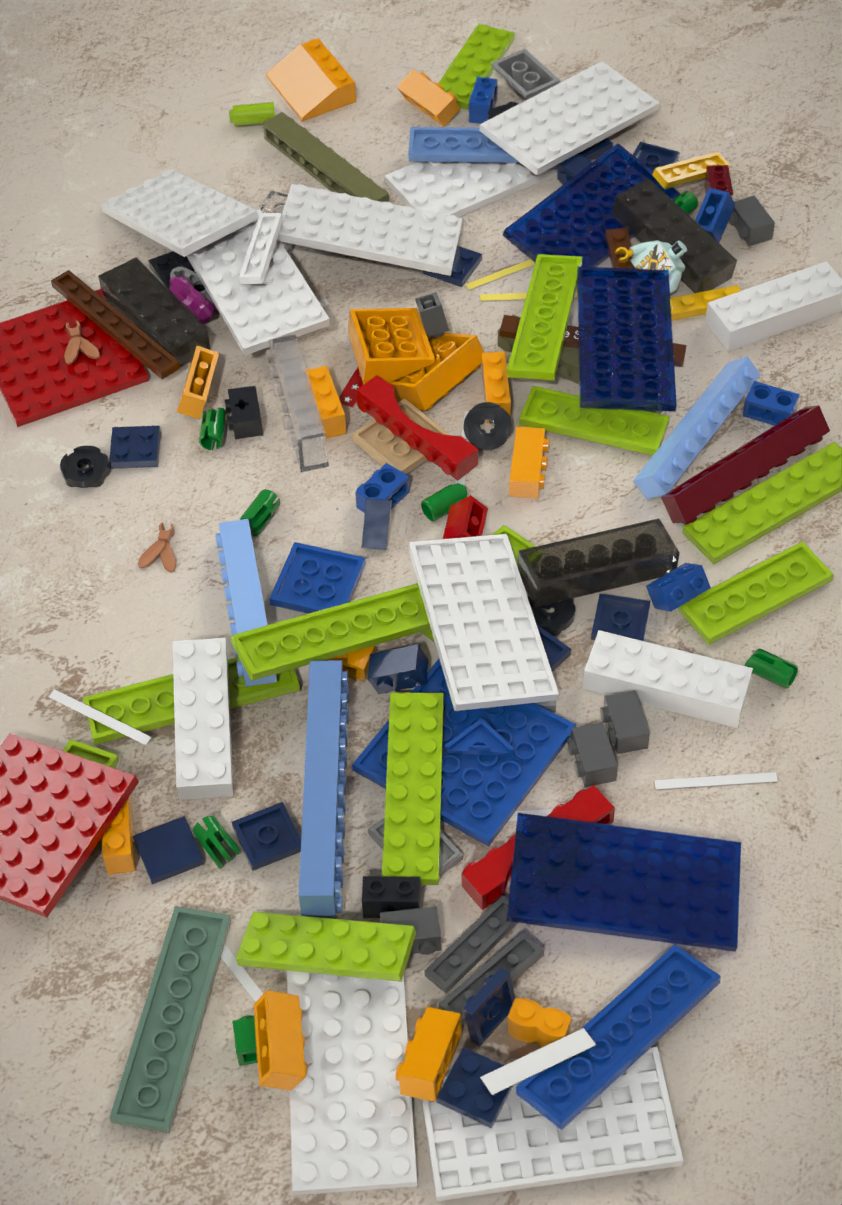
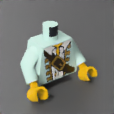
(657, 256)

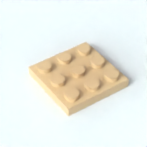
(389, 449)

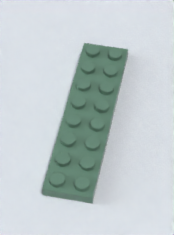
(170, 1020)

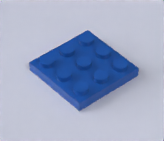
(316, 579)

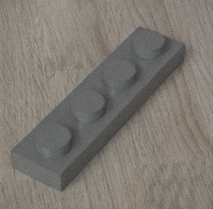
(470, 947)
(514, 958)

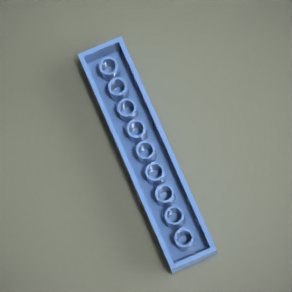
(324, 791)

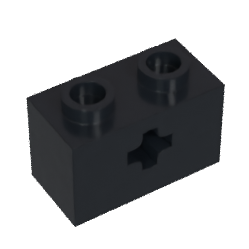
(245, 412)
(389, 894)

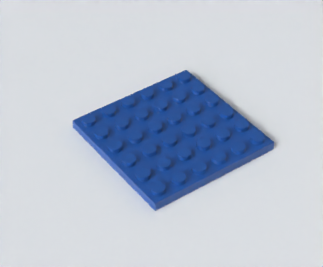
(481, 790)

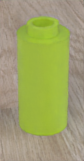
(251, 113)

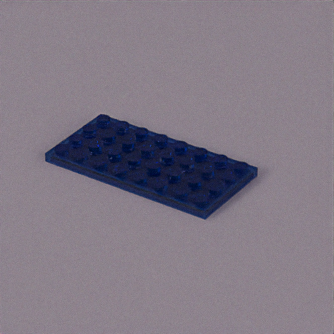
(580, 211)
(625, 339)
(625, 882)

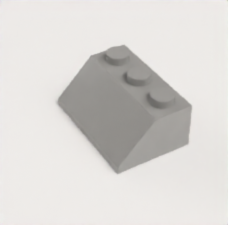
(525, 73)

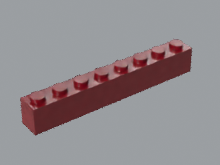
(745, 464)

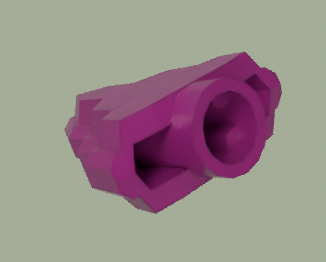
(191, 299)

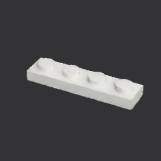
(261, 248)

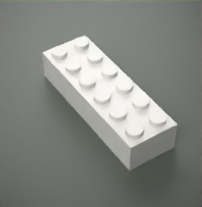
(775, 306)
(668, 678)
(202, 719)

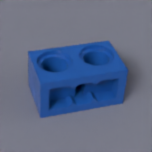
(482, 99)
(769, 403)
(384, 484)
(678, 587)

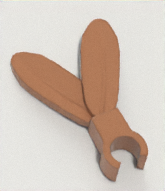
(78, 343)
(160, 548)

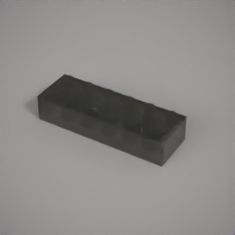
(655, 216)
(153, 309)
(597, 562)

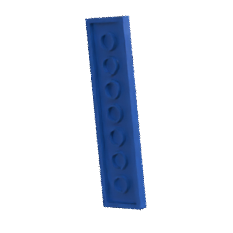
(621, 1035)

